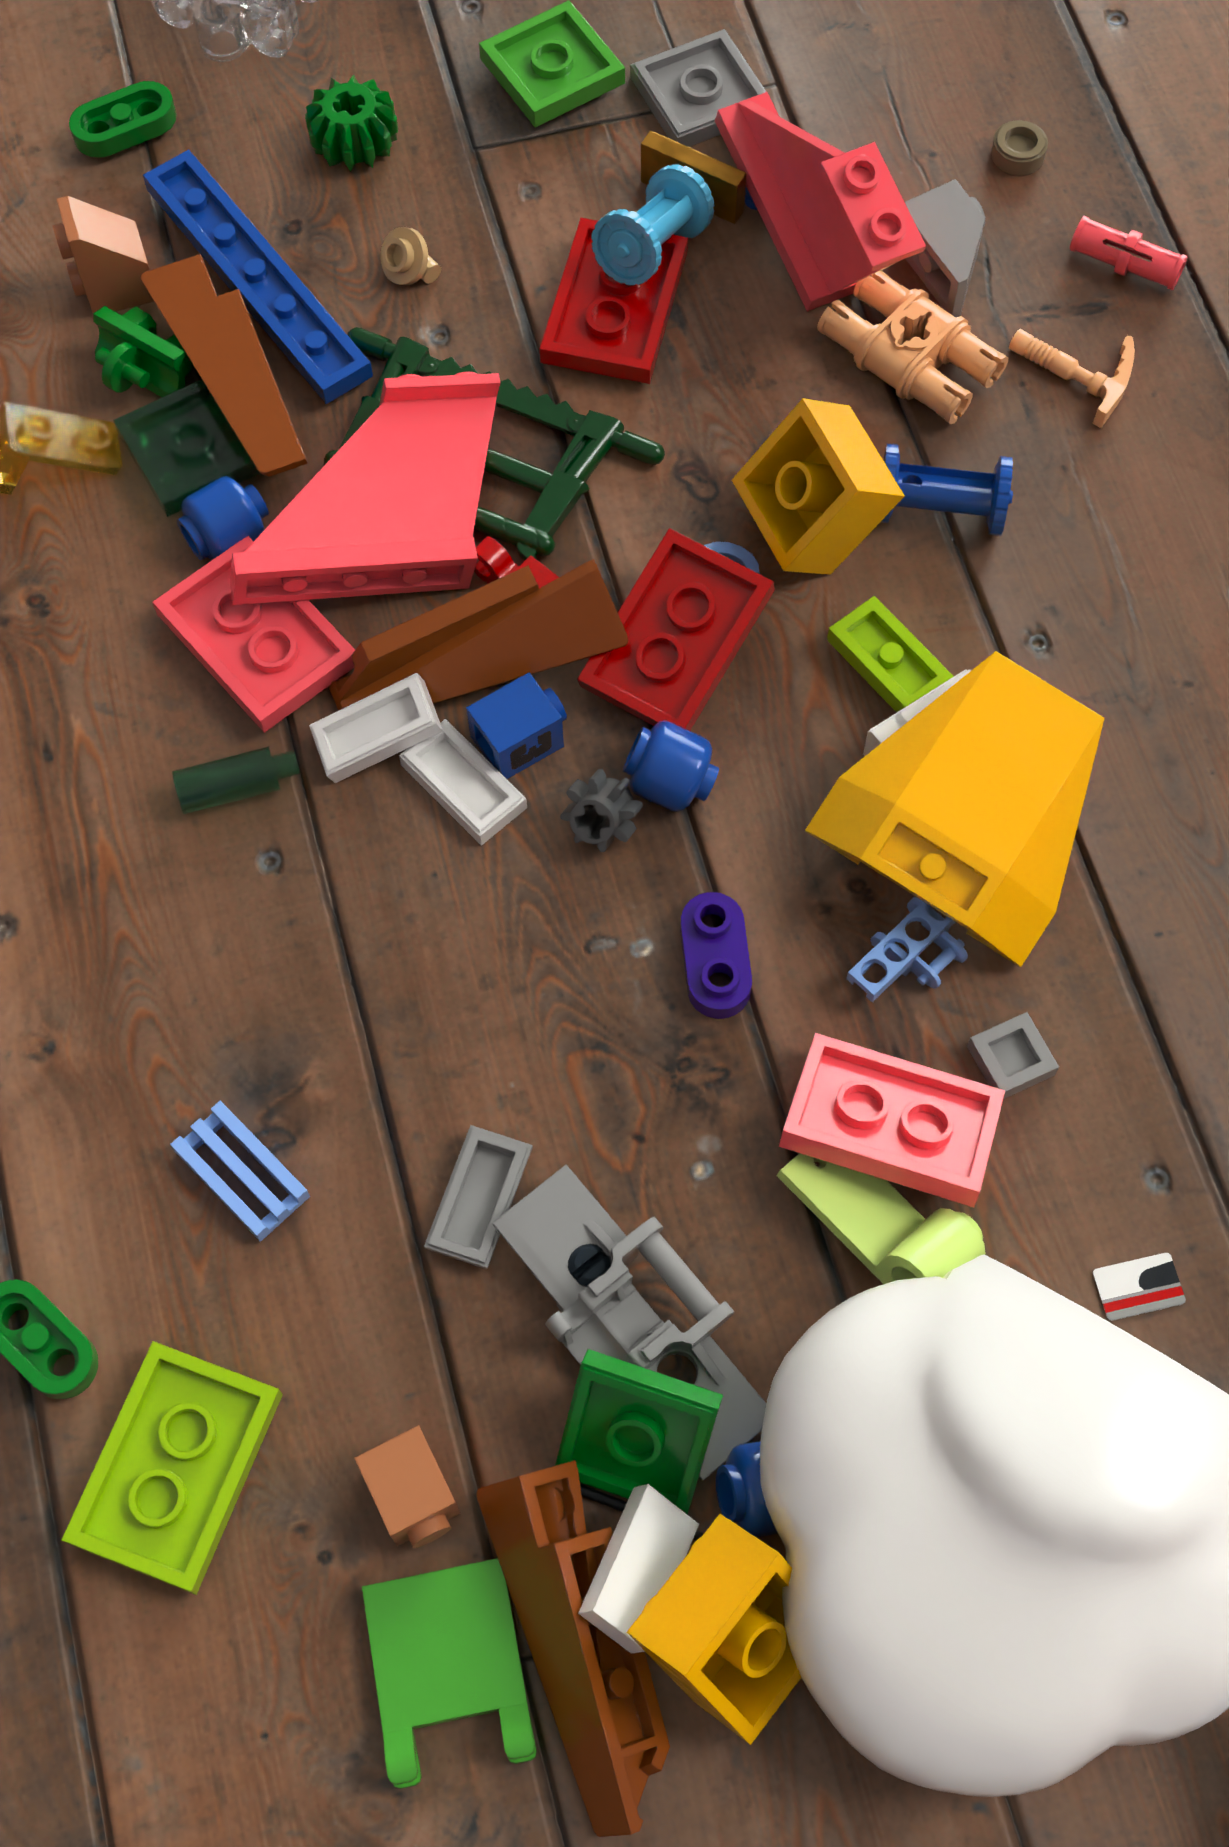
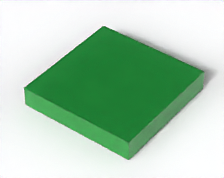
(637, 1429)

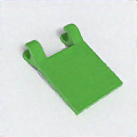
(445, 1655)

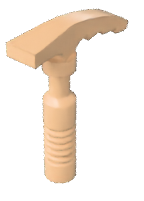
(1065, 366)

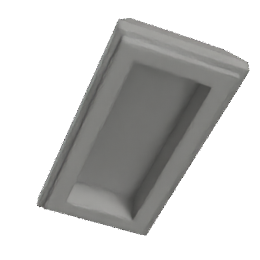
(477, 1196)

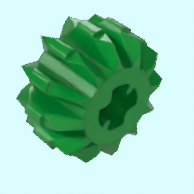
(351, 122)

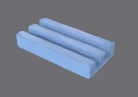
(205, 1132)

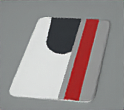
(1139, 1286)

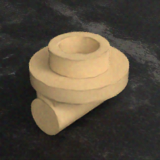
(406, 258)

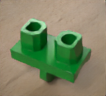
(136, 355)

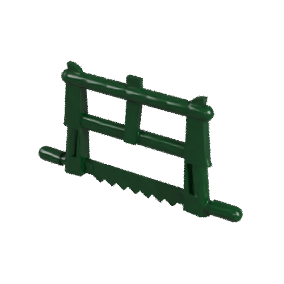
(559, 490)

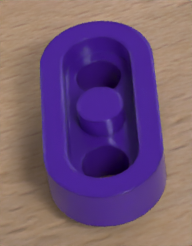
(715, 951)

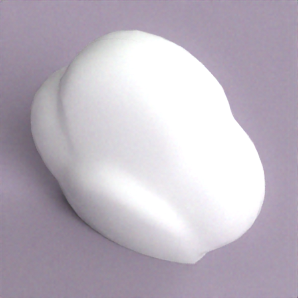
(998, 1531)

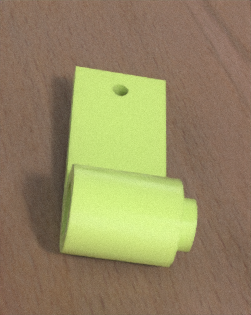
(881, 1223)

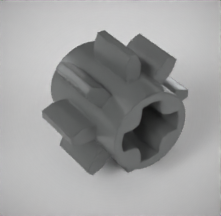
(601, 810)

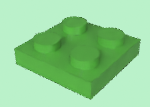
(552, 63)

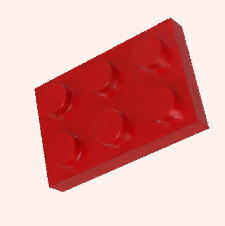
(610, 324)
(681, 632)

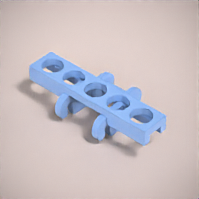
(899, 962)

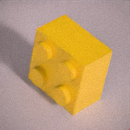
(817, 487)
(723, 1628)

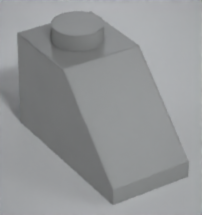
(952, 234)

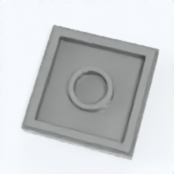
(692, 83)

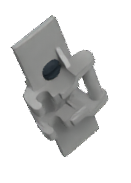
(582, 1265)

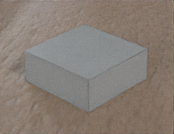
(1013, 1055)

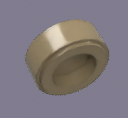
(1019, 147)

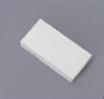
(375, 728)
(464, 783)
(637, 1563)

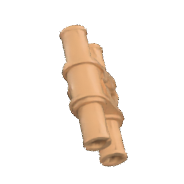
(913, 345)

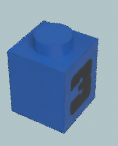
(517, 725)

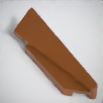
(229, 360)
(490, 637)
(592, 1683)

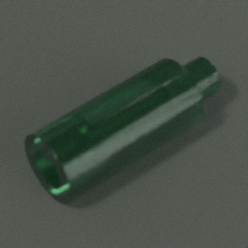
(232, 778)

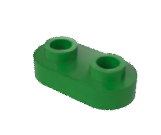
(122, 119)
(43, 1341)

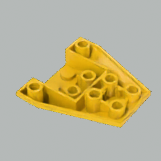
(974, 803)

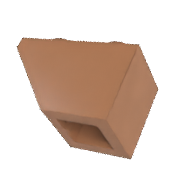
(105, 255)

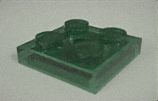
(183, 445)

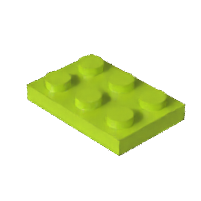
(173, 1467)

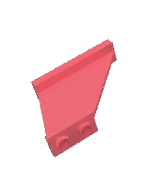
(824, 208)
(389, 504)

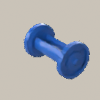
(954, 489)

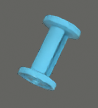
(630, 242)

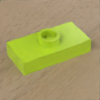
(887, 654)

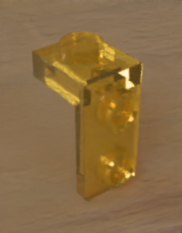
(54, 440)

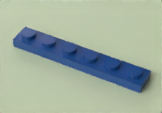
(265, 281)

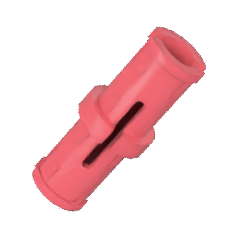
(1092, 240)

